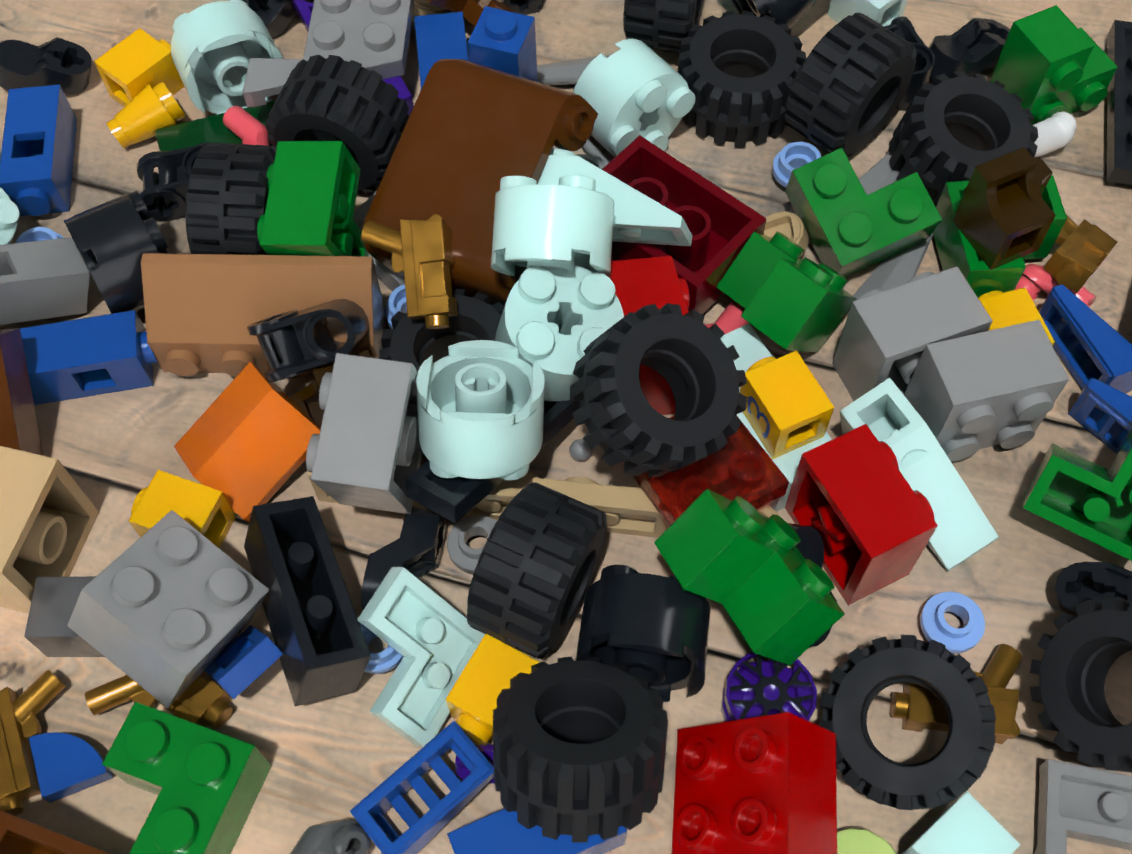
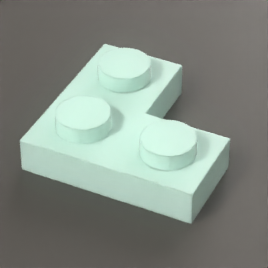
(434, 650)

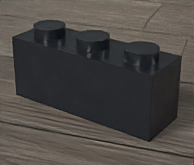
(306, 600)

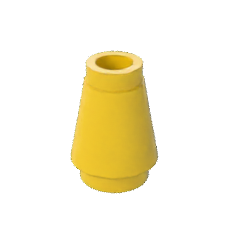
(145, 113)

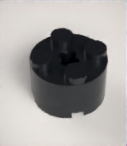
(112, 246)
(647, 627)

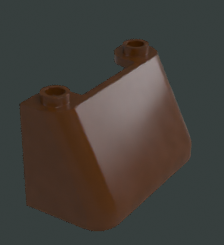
(456, 148)

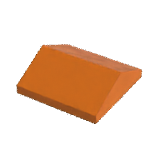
(247, 441)

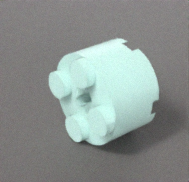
(214, 52)
(634, 96)
(552, 225)
(555, 317)
(480, 411)

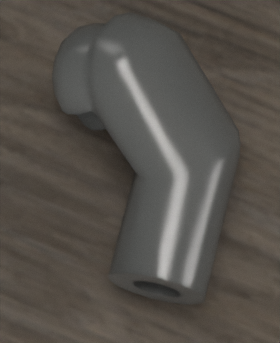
(333, 838)

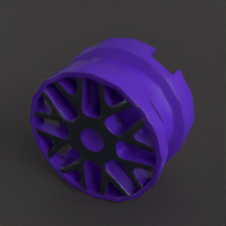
(767, 689)

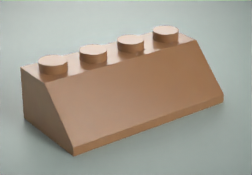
(205, 302)

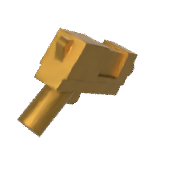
(1080, 253)
(425, 258)
(200, 703)
(923, 709)
(18, 723)

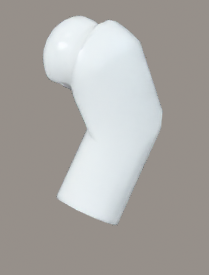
(1054, 132)

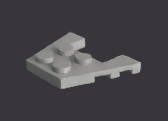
(355, 30)

